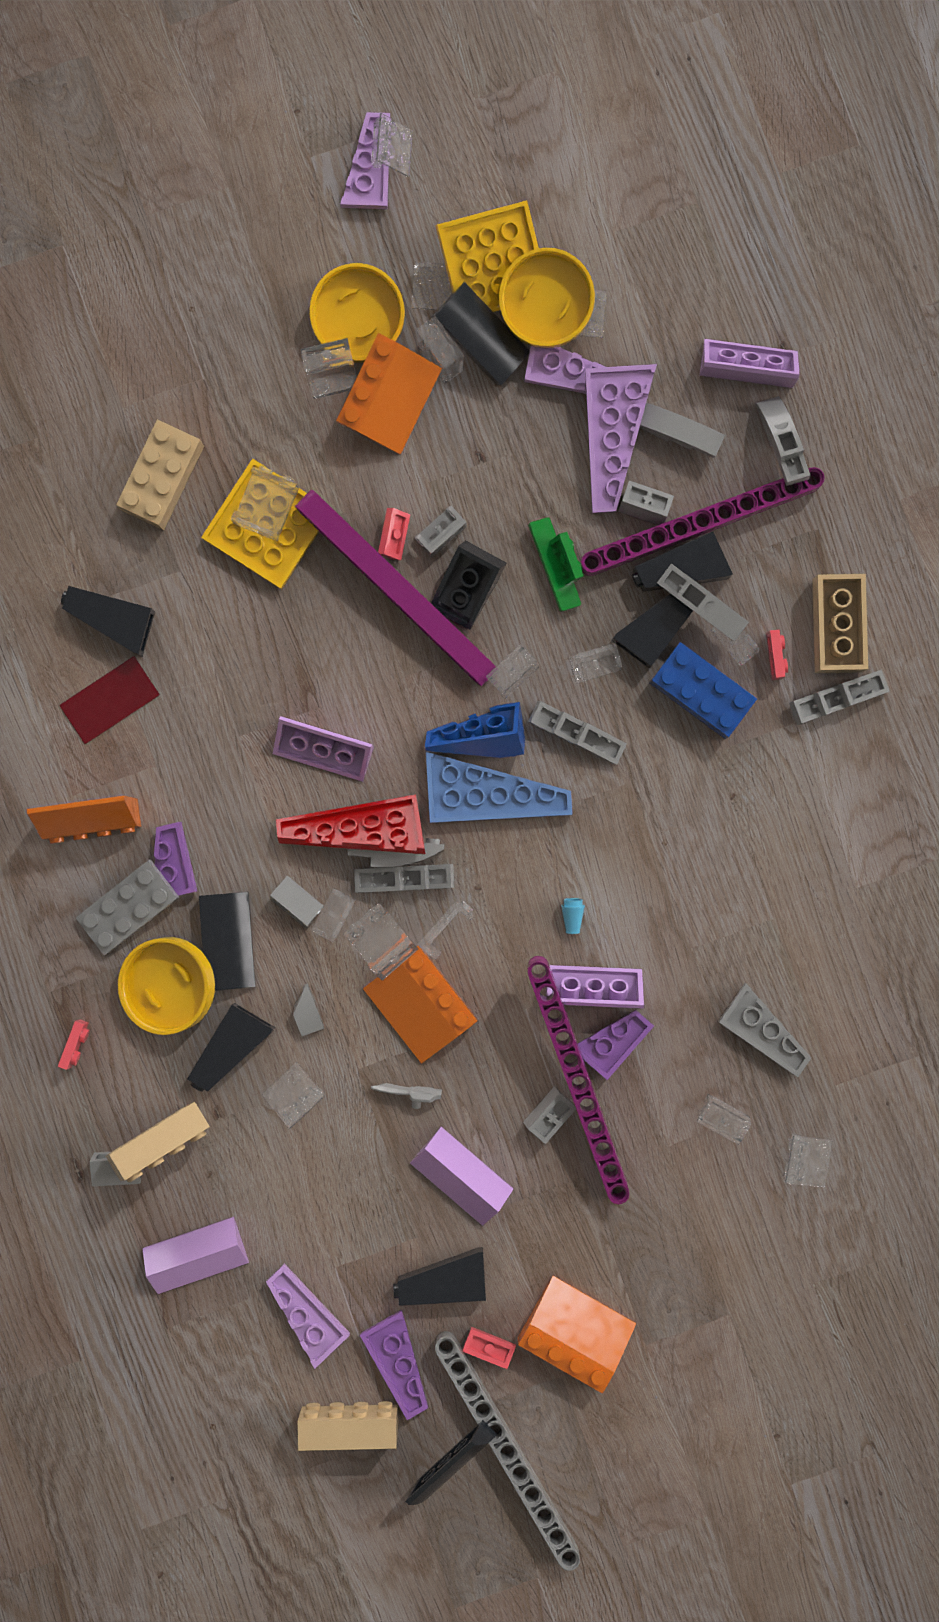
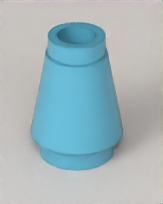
(573, 914)

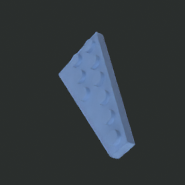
(478, 793)

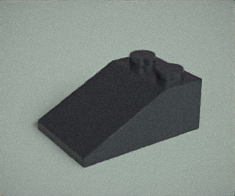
(467, 584)

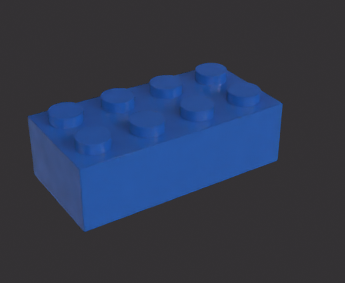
(703, 690)

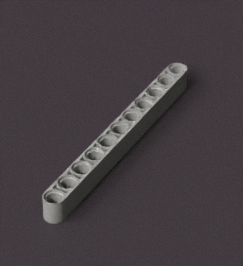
(510, 1461)

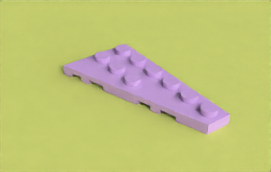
(614, 416)

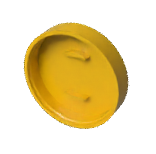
(546, 297)
(357, 305)
(166, 985)

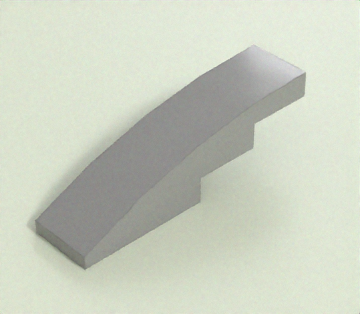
(681, 430)
(839, 697)
(577, 732)
(404, 878)

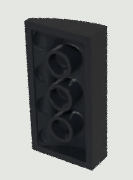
(481, 334)
(228, 939)
(451, 1463)

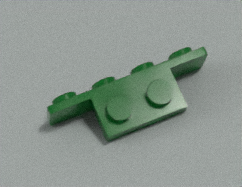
(558, 562)

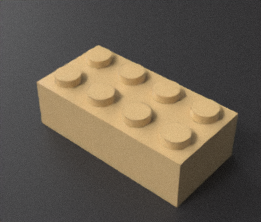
(160, 474)
(840, 623)
(157, 1141)
(348, 1426)

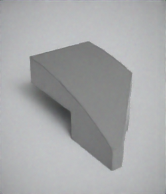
(306, 1013)

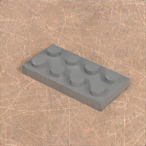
(127, 907)

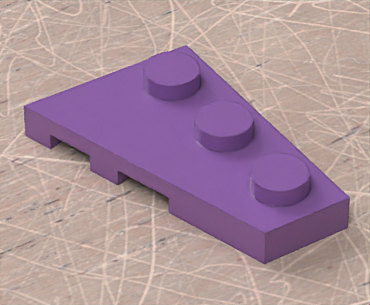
(173, 858)
(614, 1043)

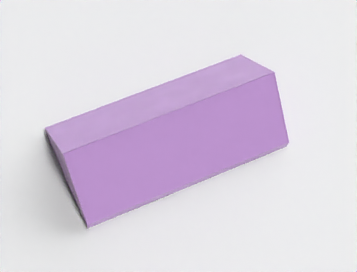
(749, 363)
(322, 749)
(599, 986)
(462, 1176)
(194, 1255)

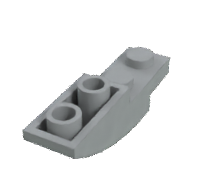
(784, 439)
(703, 602)
(396, 859)

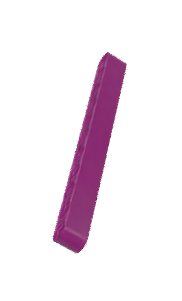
(691, 528)
(395, 587)
(581, 1091)

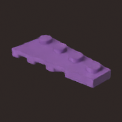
(394, 1356)

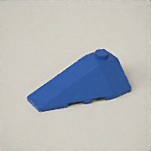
(489, 735)

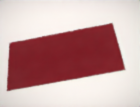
(109, 700)

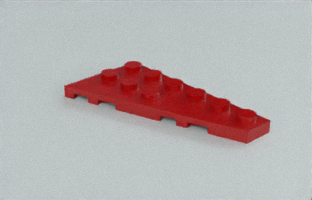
(374, 826)

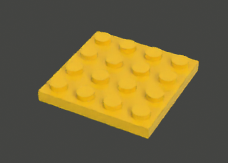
(484, 246)
(260, 554)

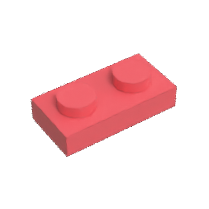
(394, 534)
(776, 644)
(77, 1036)
(489, 1347)

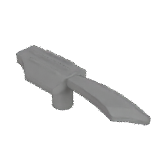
(417, 1094)

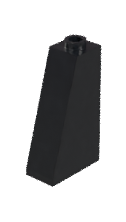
(698, 559)
(117, 619)
(653, 630)
(230, 1044)
(446, 1281)

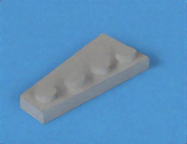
(760, 1028)

